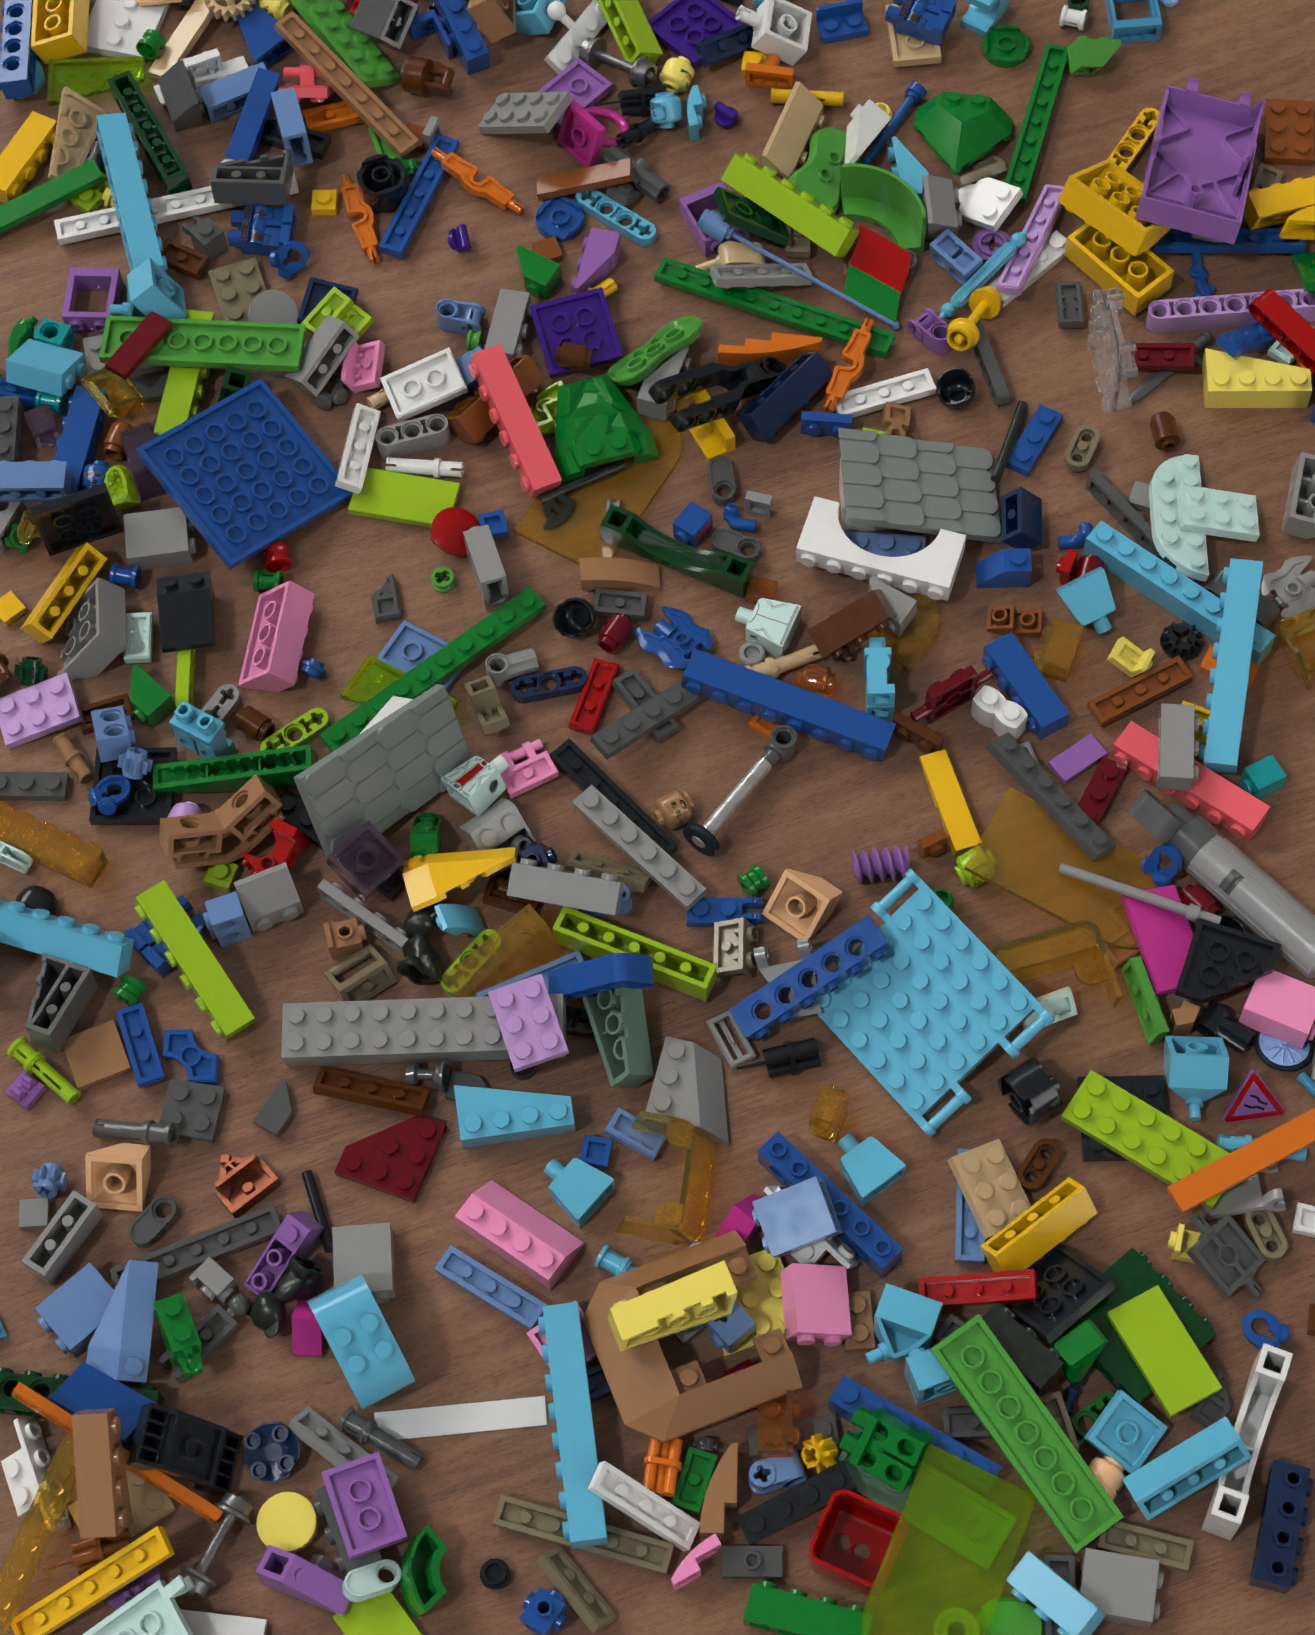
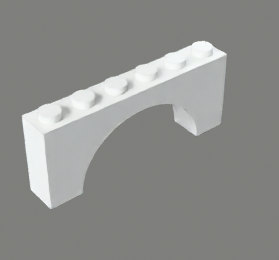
(924, 572)
(1259, 1398)

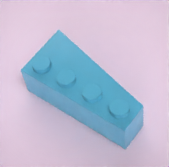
(507, 1115)

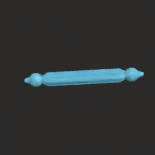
(983, 274)

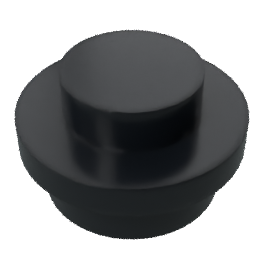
(494, 1574)

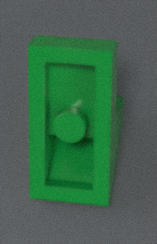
(1080, 1350)

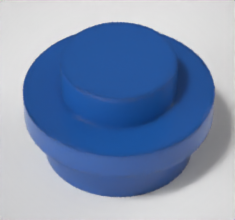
(313, 668)

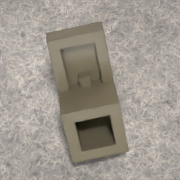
(486, 705)

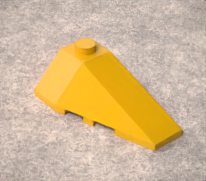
(436, 874)

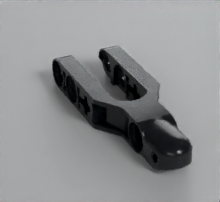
(739, 380)

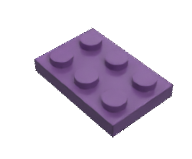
(583, 84)
(364, 1505)

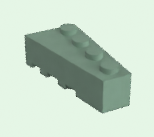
(621, 1035)

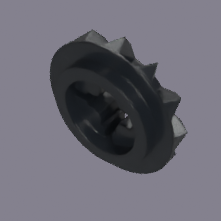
(1184, 650)

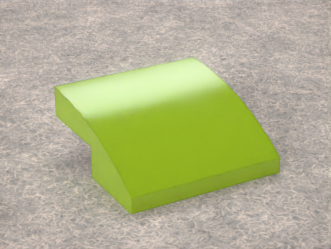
(341, 307)

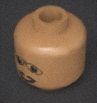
(673, 809)

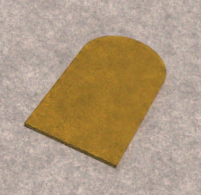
(633, 486)
(1023, 857)

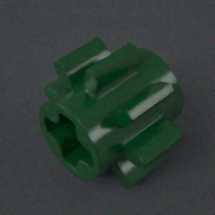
(31, 671)

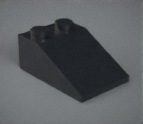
(186, 611)

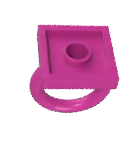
(584, 134)

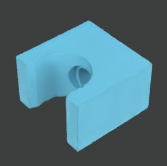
(983, 15)

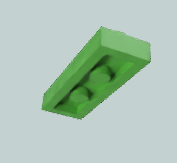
(1145, 1000)

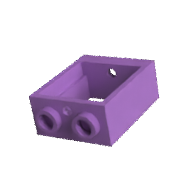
(694, 205)
(91, 279)

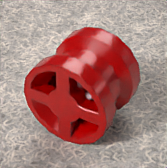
(277, 557)

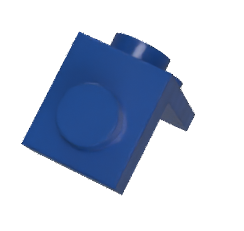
(429, 23)

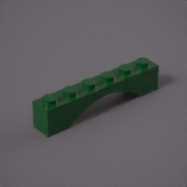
(718, 569)

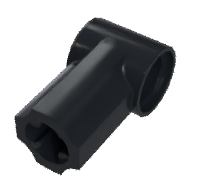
(1217, 1022)

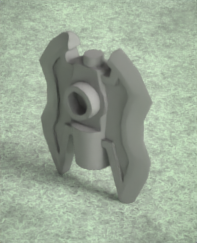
(1291, 588)

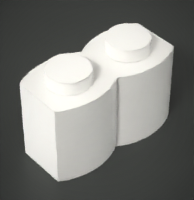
(996, 712)

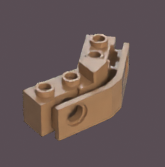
(210, 828)

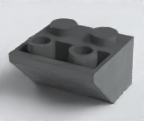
(384, 20)
(181, 96)

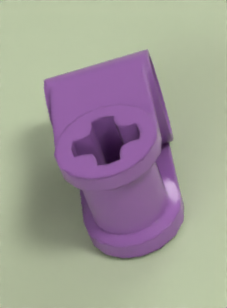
(930, 331)

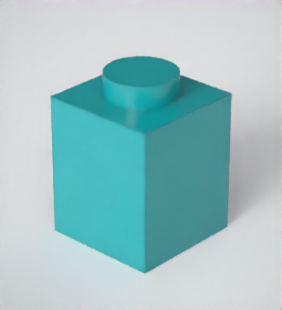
(1263, 777)

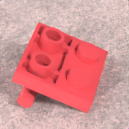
(308, 84)

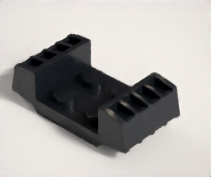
(185, 1448)

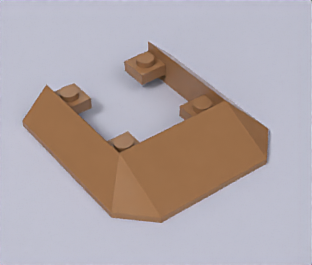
(679, 1400)

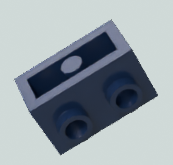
(1021, 519)

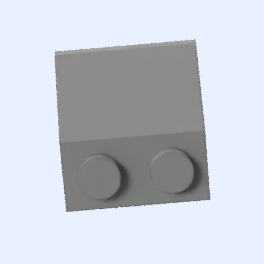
(939, 205)
(269, 897)

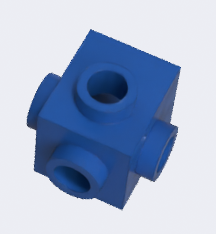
(544, 1623)

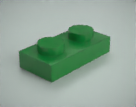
(694, 1480)

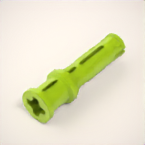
(34, 1062)

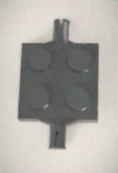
(1226, 1256)

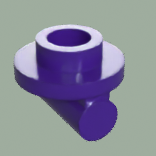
(725, 115)
(459, 239)

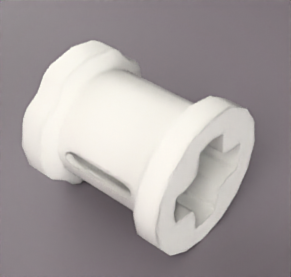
(1073, 18)

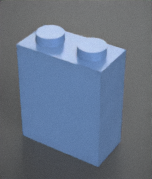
(292, 126)
(796, 1217)
(76, 1309)

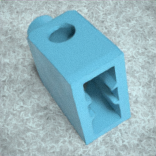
(1089, 599)
(868, 1167)
(578, 1188)

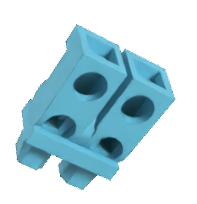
(876, 671)
(200, 732)

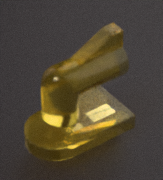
(27, 529)

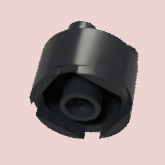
(382, 183)
(1031, 1092)

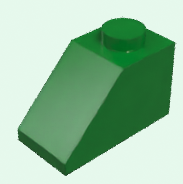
(538, 273)
(149, 698)

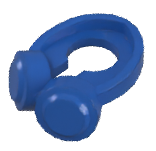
(287, 270)
(108, 805)
(1151, 864)
(1280, 1331)

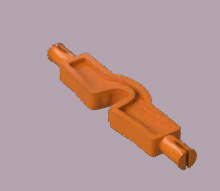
(487, 188)
(364, 227)
(845, 376)

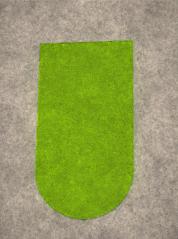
(948, 1551)

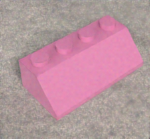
(277, 638)
(518, 1233)

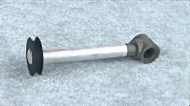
(703, 836)

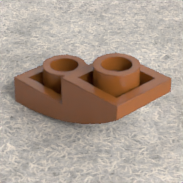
(1021, 623)

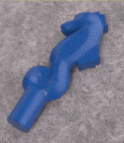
(1199, 272)

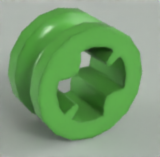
(474, 340)
(444, 586)

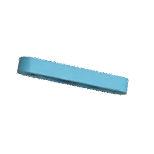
(619, 212)

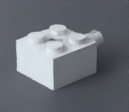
(778, 28)

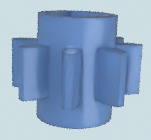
(135, 763)
(49, 1180)

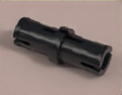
(636, 133)

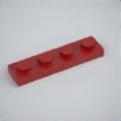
(981, 1288)

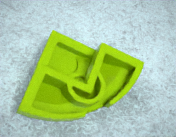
(546, 408)

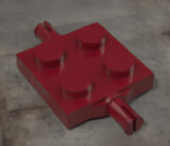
(950, 694)

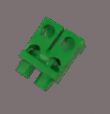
(886, 1447)

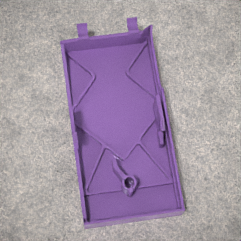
(1200, 163)

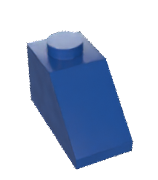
(1005, 569)

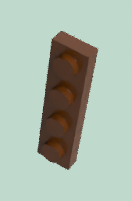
(371, 1091)

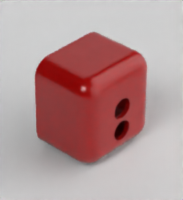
(862, 1523)

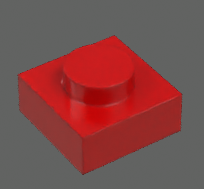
(1067, 566)

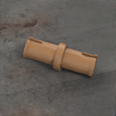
(73, 758)

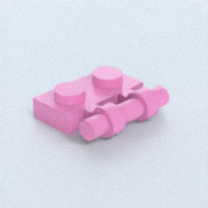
(529, 773)

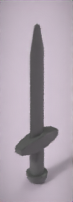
(1141, 391)

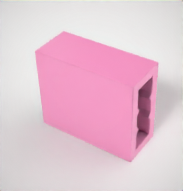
(1281, 1009)
(816, 1304)

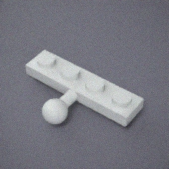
(586, 26)

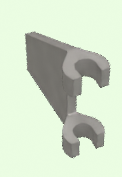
(771, 972)
(1248, 1198)

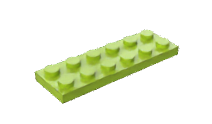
(1139, 1132)

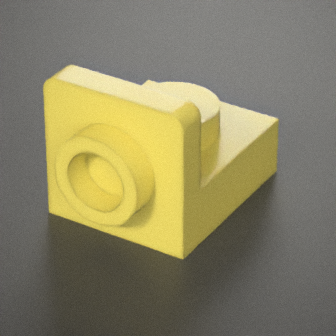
(1181, 1242)

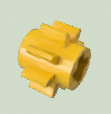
(819, 1452)

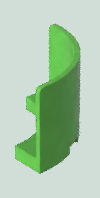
(884, 199)

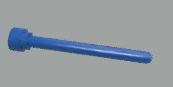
(913, 94)

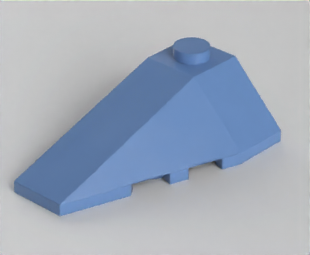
(125, 1329)

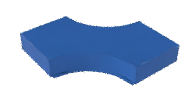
(200, 1065)

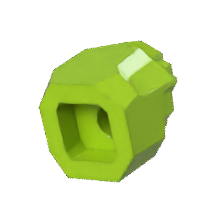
(121, 487)

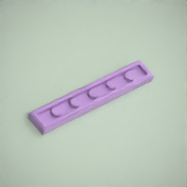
(1039, 228)

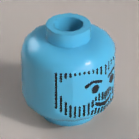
(666, 109)

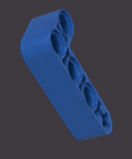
(602, 975)

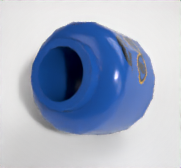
(94, 474)

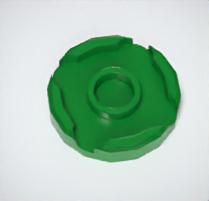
(1005, 46)

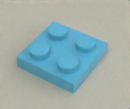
(1126, 1432)

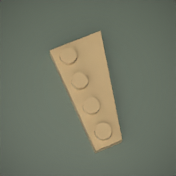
(73, 132)

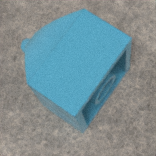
(151, 290)
(1196, 1069)
(903, 1324)

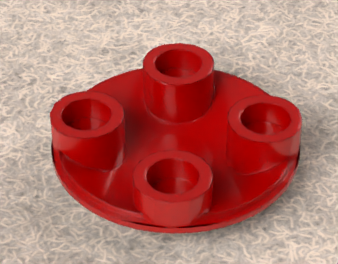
(448, 530)

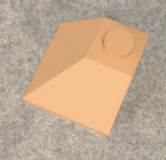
(801, 903)
(118, 1176)

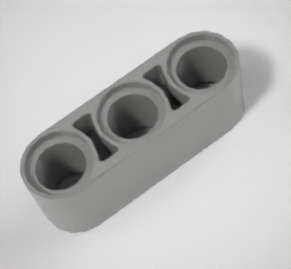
(421, 427)

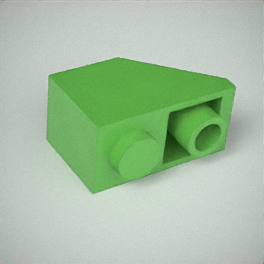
(1090, 54)

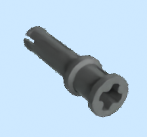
(146, 1132)
(369, 1432)

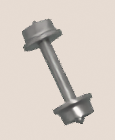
(641, 72)
(234, 1509)

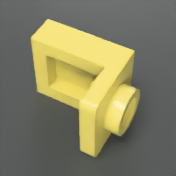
(1130, 658)

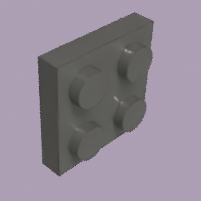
(194, 1109)

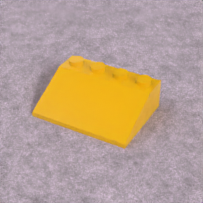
(1109, 202)

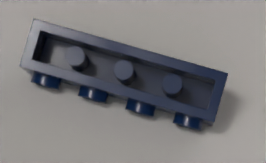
(785, 396)
(1280, 1527)

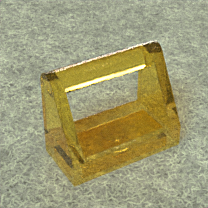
(122, 393)

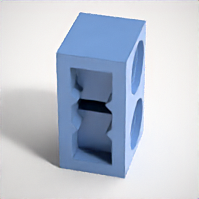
(954, 256)
(112, 732)
(227, 919)

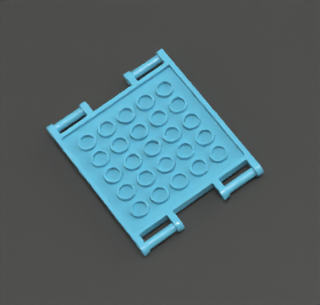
(929, 1005)

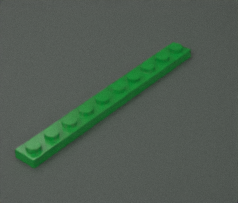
(770, 306)
(440, 665)

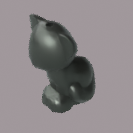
(423, 962)
(300, 1283)

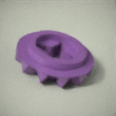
(983, 240)

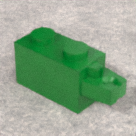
(179, 1334)

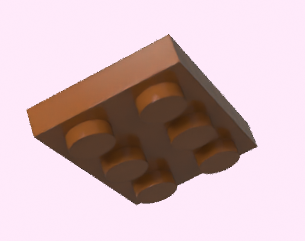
(1288, 132)

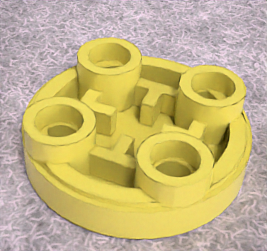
(287, 1522)

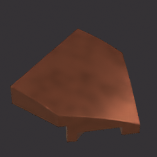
(244, 1182)

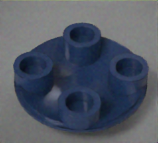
(271, 1452)

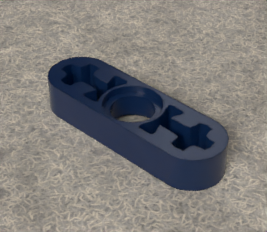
(543, 694)

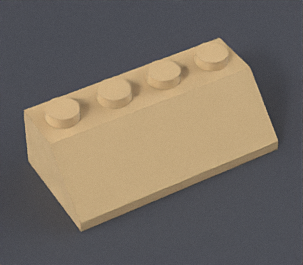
(791, 136)

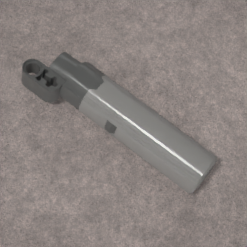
(1233, 879)

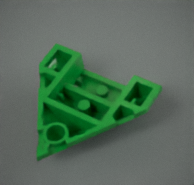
(962, 127)

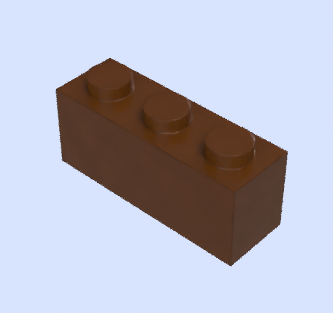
(852, 624)

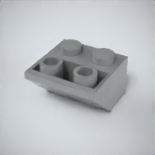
(497, 828)

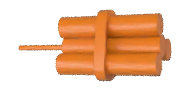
(662, 1466)

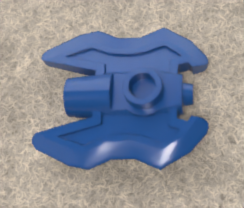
(674, 641)

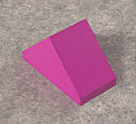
(741, 1220)
(306, 1332)

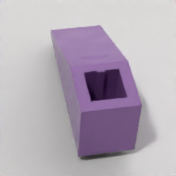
(599, 259)
(295, 1237)
(302, 1580)

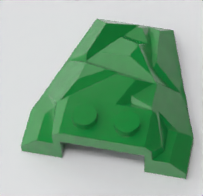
(597, 428)

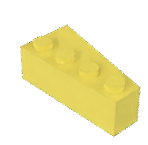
(1253, 382)
(674, 1307)

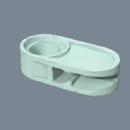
(15, 858)
(365, 1584)

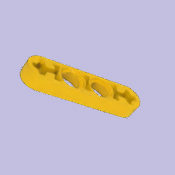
(1135, 146)

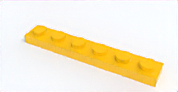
(95, 1584)

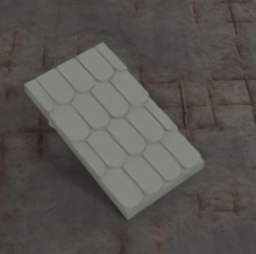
(916, 486)
(385, 768)

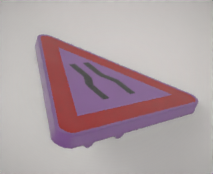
(1253, 1101)

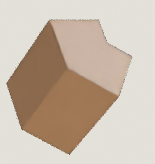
(1183, 1019)

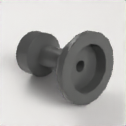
(440, 1074)

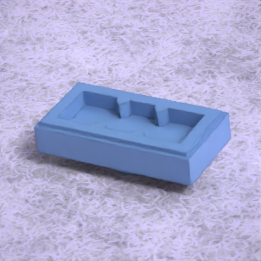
(640, 1142)

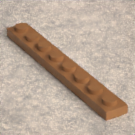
(346, 84)

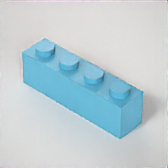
(1186, 1468)

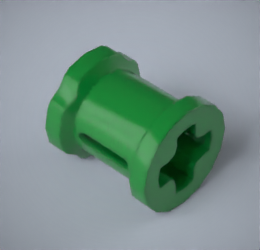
(266, 580)

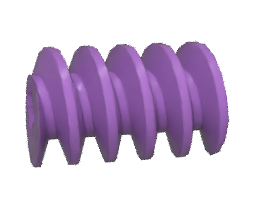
(880, 864)

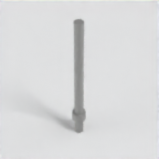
(1191, 912)

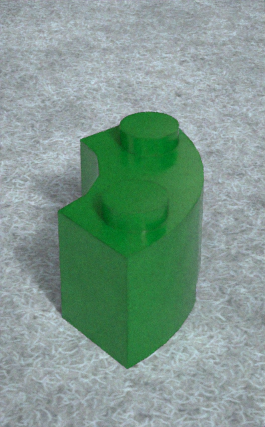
(420, 1572)

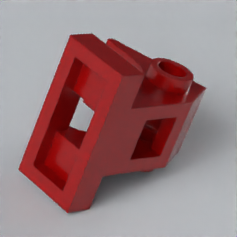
(287, 848)

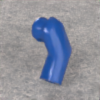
(735, 520)
(1076, 540)

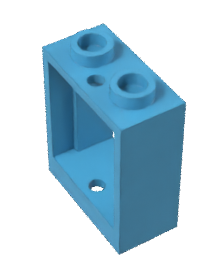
(1135, 29)

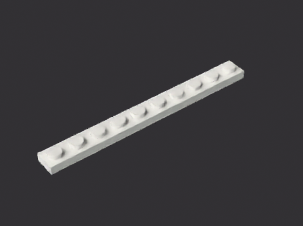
(164, 209)

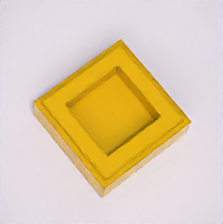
(11, 608)

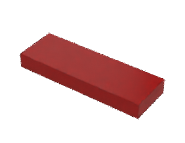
(594, 697)

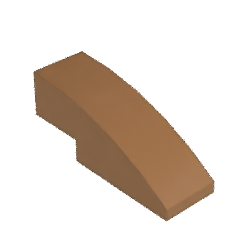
(618, 574)
(720, 1495)

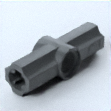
(643, 176)

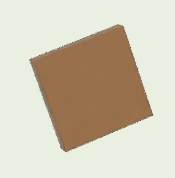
(96, 1055)

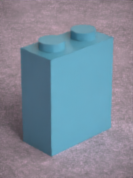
(45, 367)

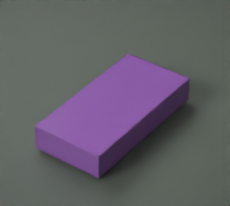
(1077, 759)

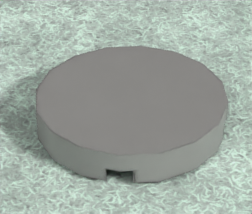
(273, 307)

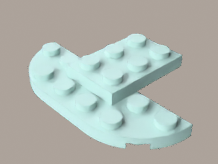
(1187, 512)

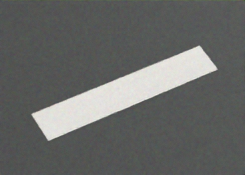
(463, 1418)

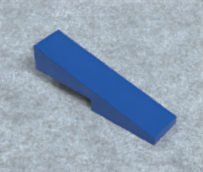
(254, 114)

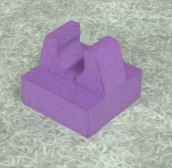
(25, 1090)

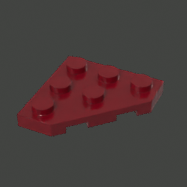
(394, 1158)

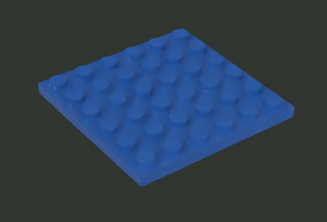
(244, 473)

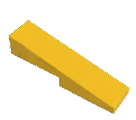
(950, 802)

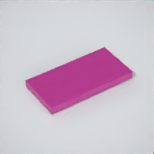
(1161, 937)

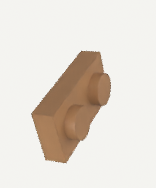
(861, 1323)

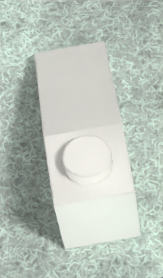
(863, 129)

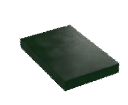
(750, 216)

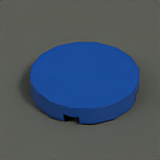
(560, 219)

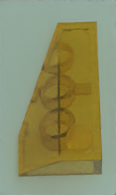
(510, 951)

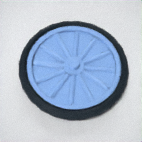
(1280, 1054)

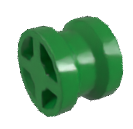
(151, 44)
(753, 881)
(129, 990)

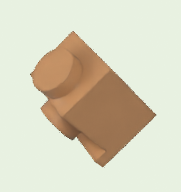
(344, 945)

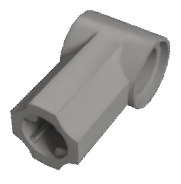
(512, 666)

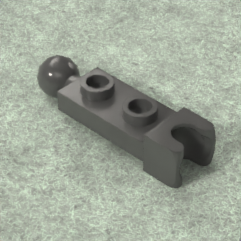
(214, 1329)

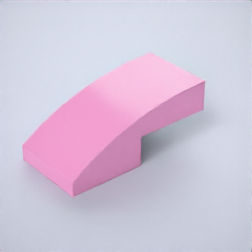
(688, 1568)

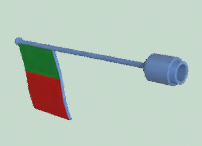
(872, 278)

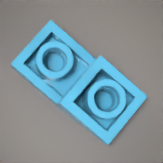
(695, 107)
(459, 919)

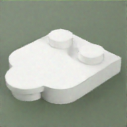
(988, 202)

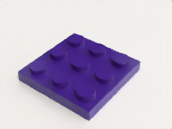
(690, 22)
(578, 320)

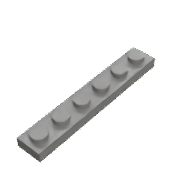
(639, 847)

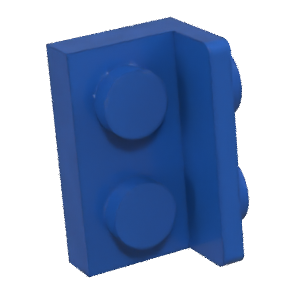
(840, 21)

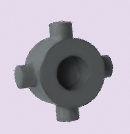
(705, 1444)

